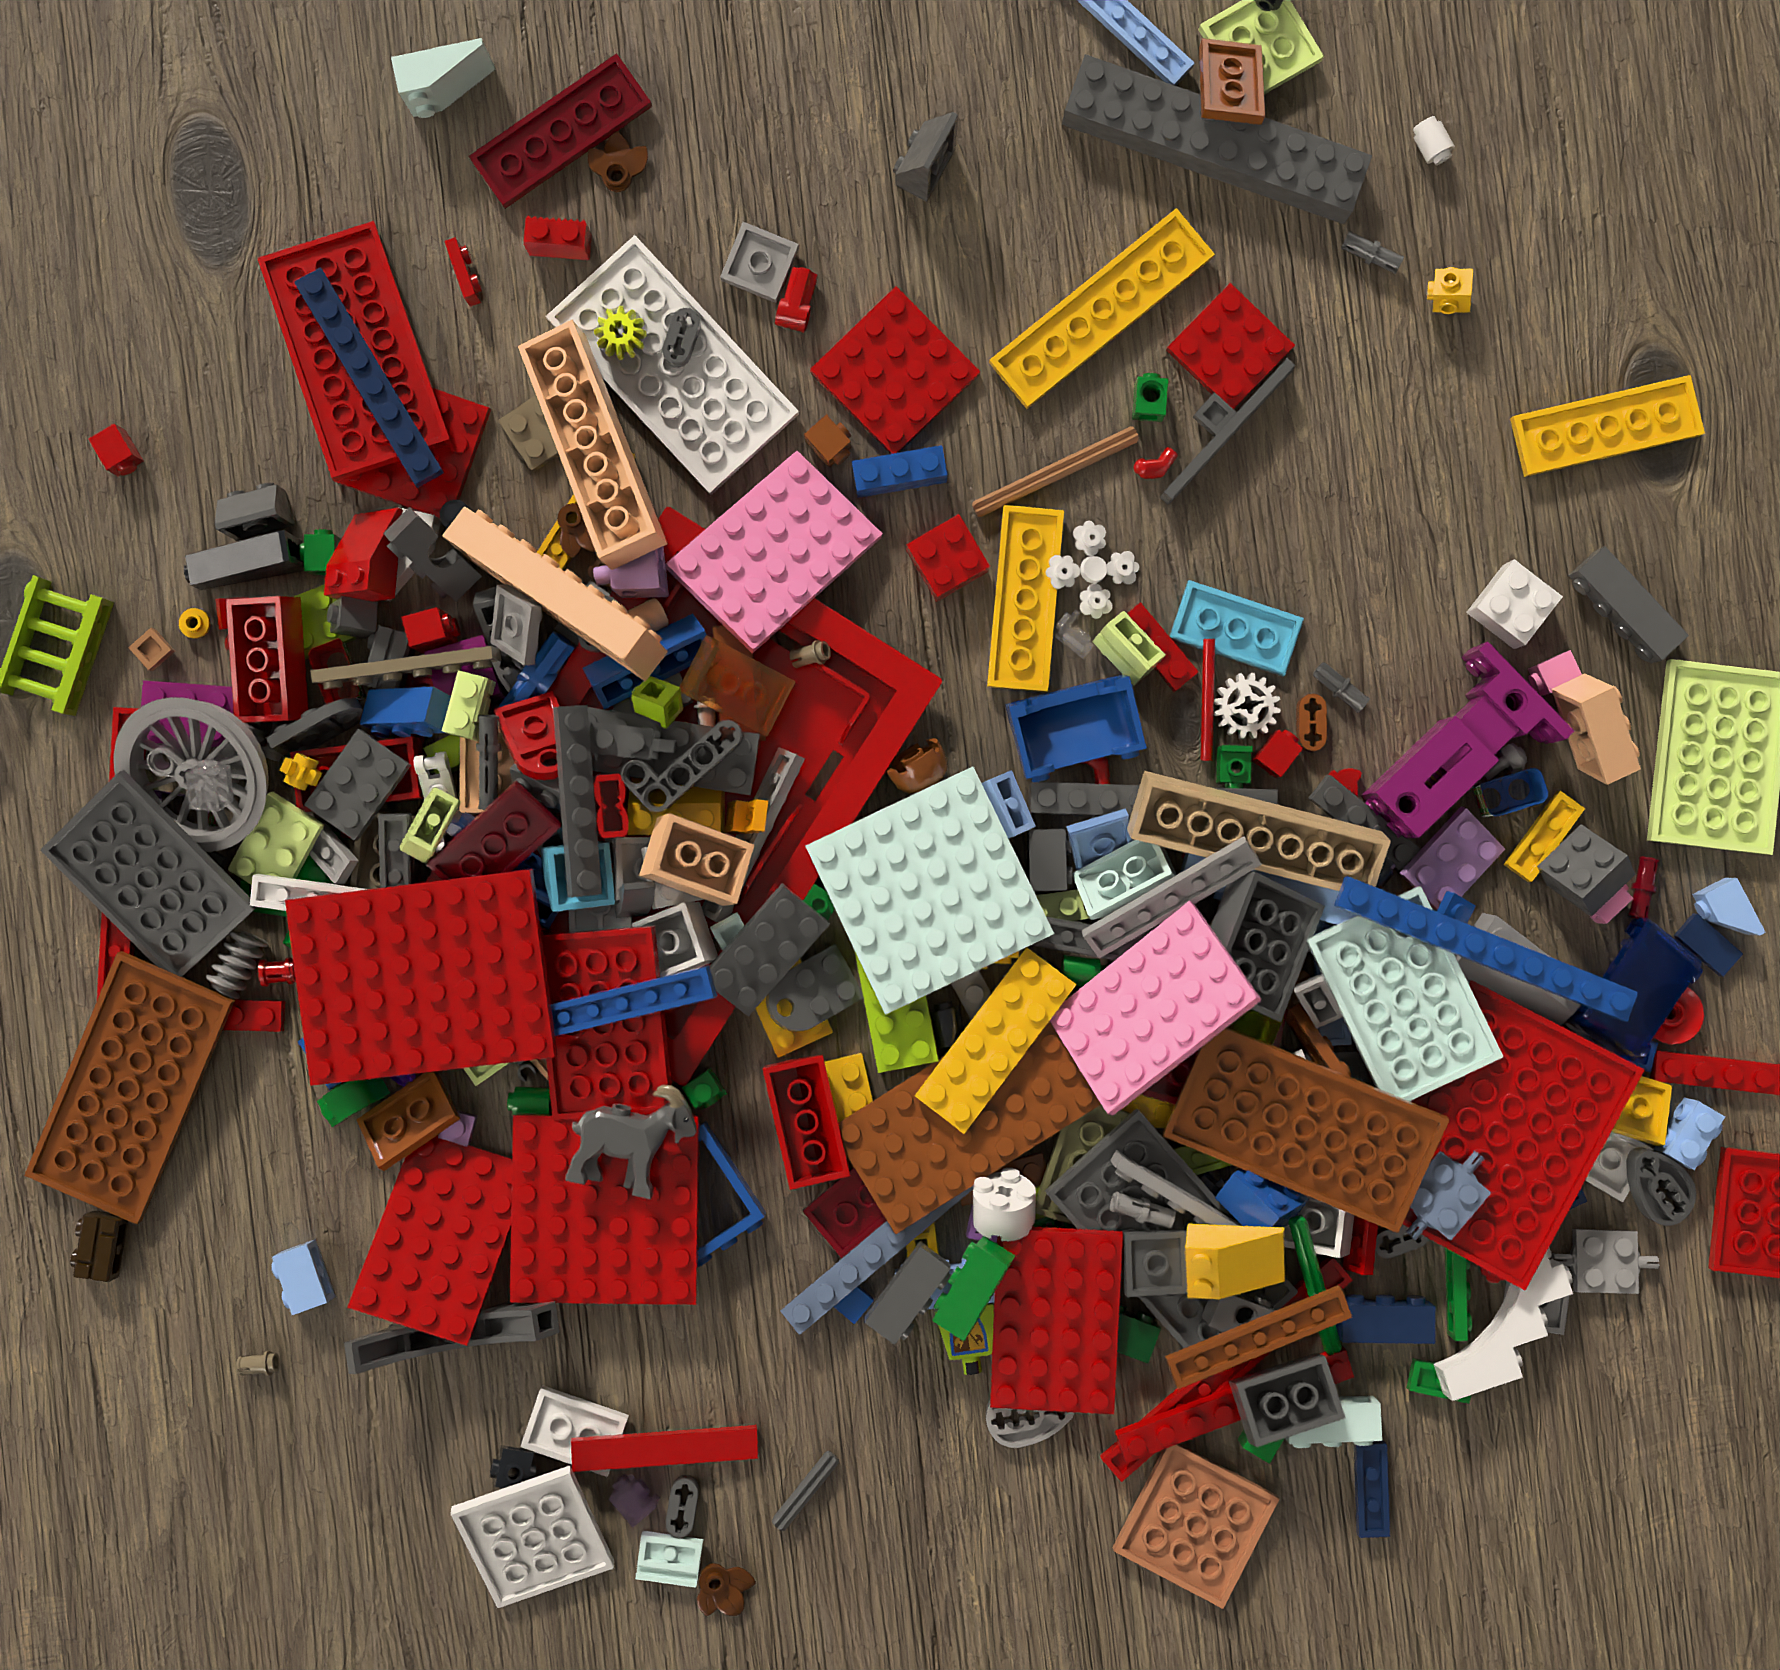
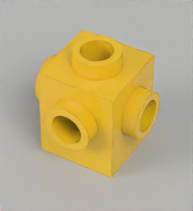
(1451, 290)

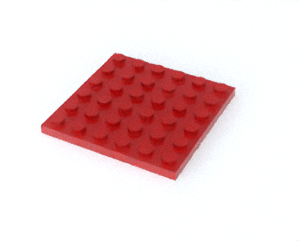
(597, 1237)

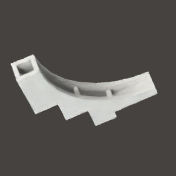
(1491, 1356)

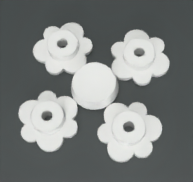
(1092, 569)

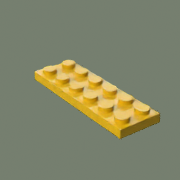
(1607, 425)
(1024, 599)
(995, 1040)

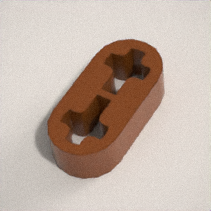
(1319, 722)

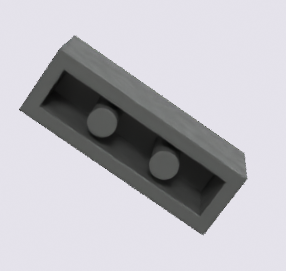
(908, 1294)

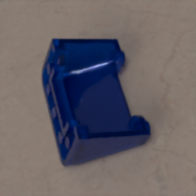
(1660, 974)

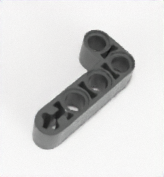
(688, 761)

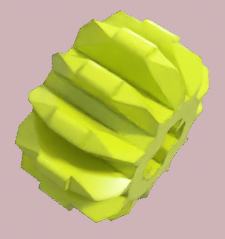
(629, 340)

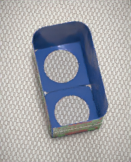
(1537, 794)

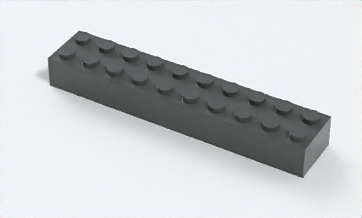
(1254, 157)

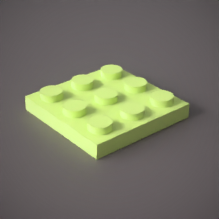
(1284, 38)

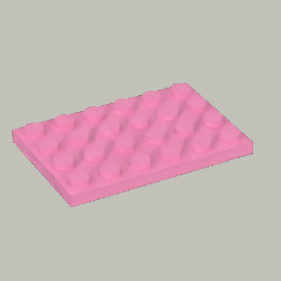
(773, 551)
(1153, 1008)

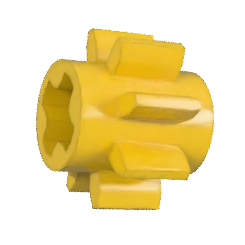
(300, 771)

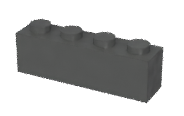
(1627, 606)

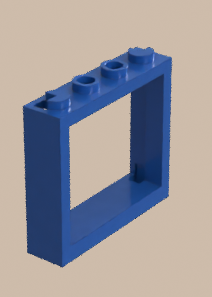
(757, 1212)

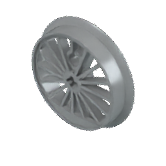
(185, 755)

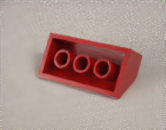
(806, 1121)

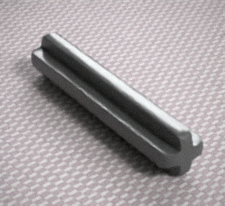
(805, 1490)

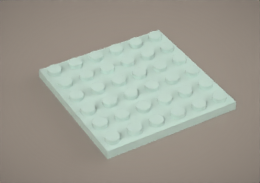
(929, 890)

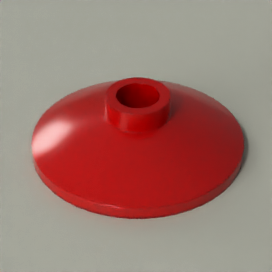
(1685, 1020)

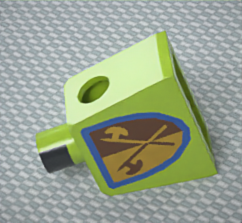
(975, 1345)

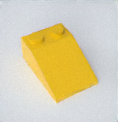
(1232, 1259)

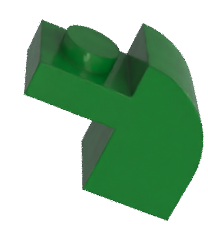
(351, 1098)

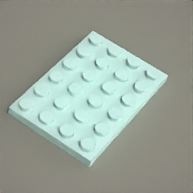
(1404, 1005)

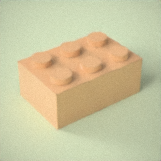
(1600, 728)
(696, 860)

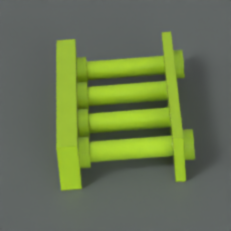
(82, 656)

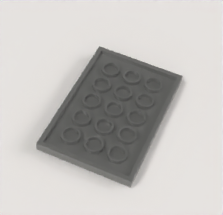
(148, 876)

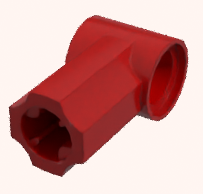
(795, 307)

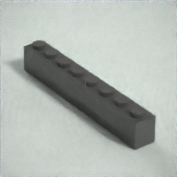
(1102, 799)

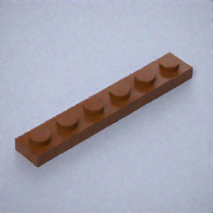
(1258, 1337)

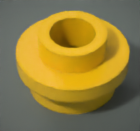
(203, 623)

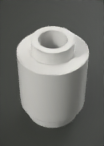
(1433, 140)

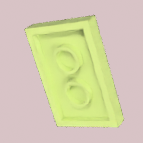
(277, 842)

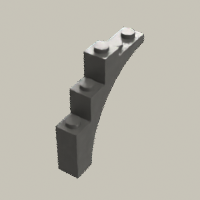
(495, 1325)

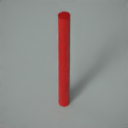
(1207, 713)

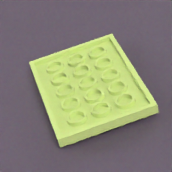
(1717, 758)

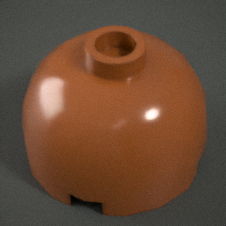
(918, 767)

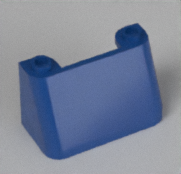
(1076, 726)

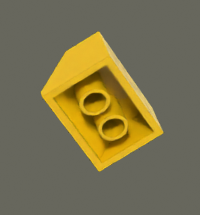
(697, 805)

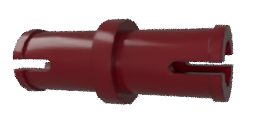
(1643, 887)

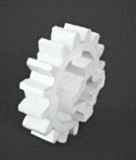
(1249, 718)

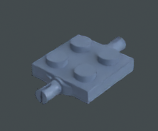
(1447, 1195)

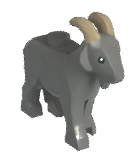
(629, 1137)

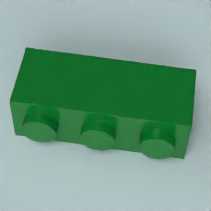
(972, 1287)

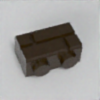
(99, 1246)

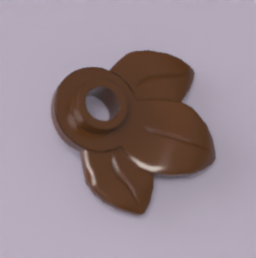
(617, 159)
(573, 535)
(725, 1593)

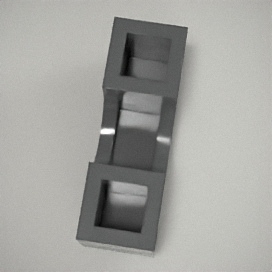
(413, 538)

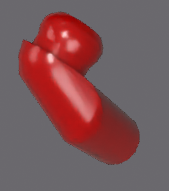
(1101, 770)

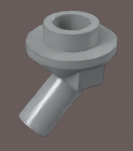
(1511, 758)

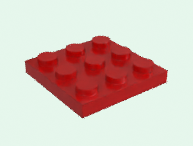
(1230, 346)

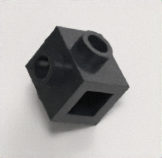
(509, 1458)

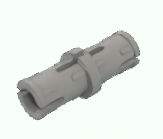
(1142, 1210)

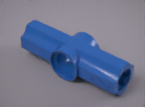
(537, 678)

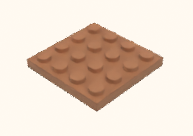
(1196, 1523)

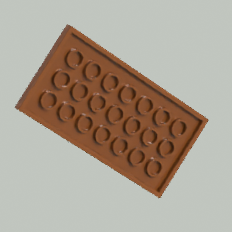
(129, 1087)
(1306, 1127)
(921, 1161)

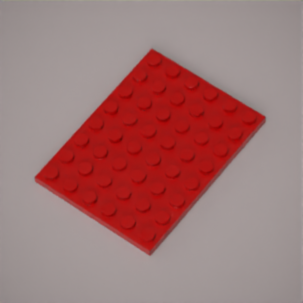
(421, 977)
(1536, 1124)

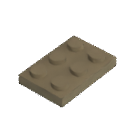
(530, 434)

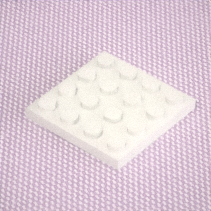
(533, 1537)

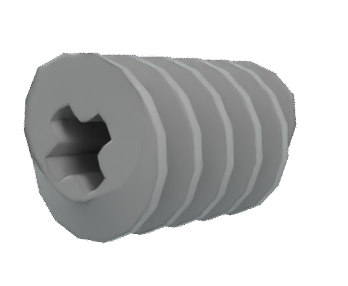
(236, 963)

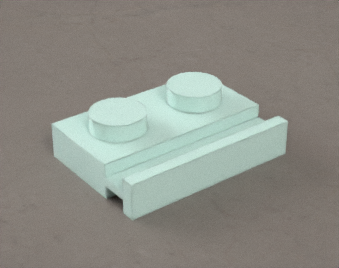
(669, 1559)

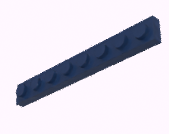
(369, 377)

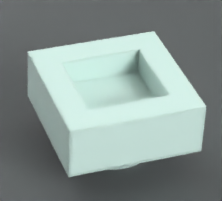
(727, 929)

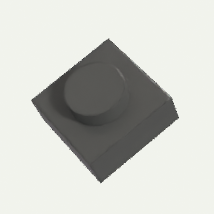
(1214, 414)

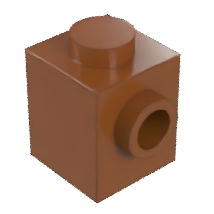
(829, 441)

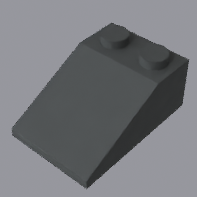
(927, 156)

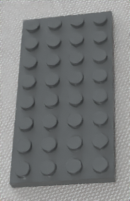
(1085, 1199)

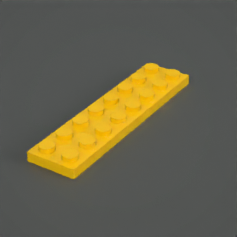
(1101, 308)

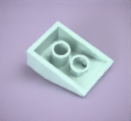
(440, 75)
(1122, 877)

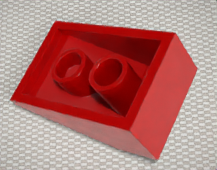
(362, 561)

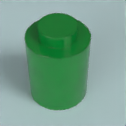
(1080, 969)
(529, 1100)

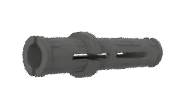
(488, 759)

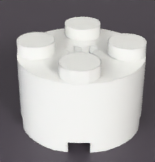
(1004, 1205)

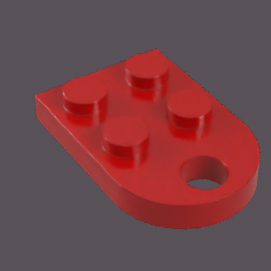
(530, 734)

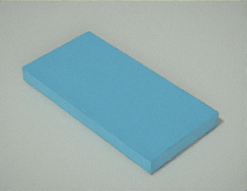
(1239, 626)

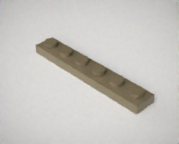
(418, 665)

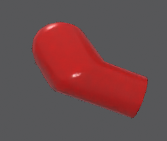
(1155, 468)

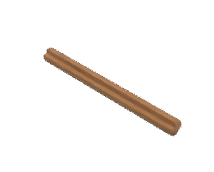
(1055, 471)

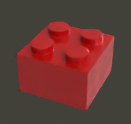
(947, 557)

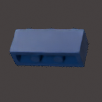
(899, 471)
(405, 711)

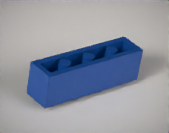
(615, 683)

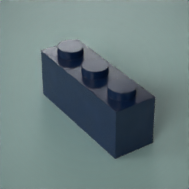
(1388, 1320)

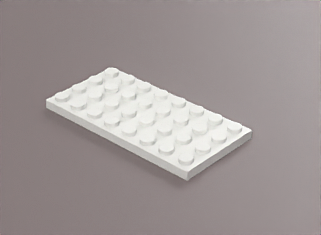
(704, 413)

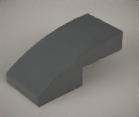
(635, 899)

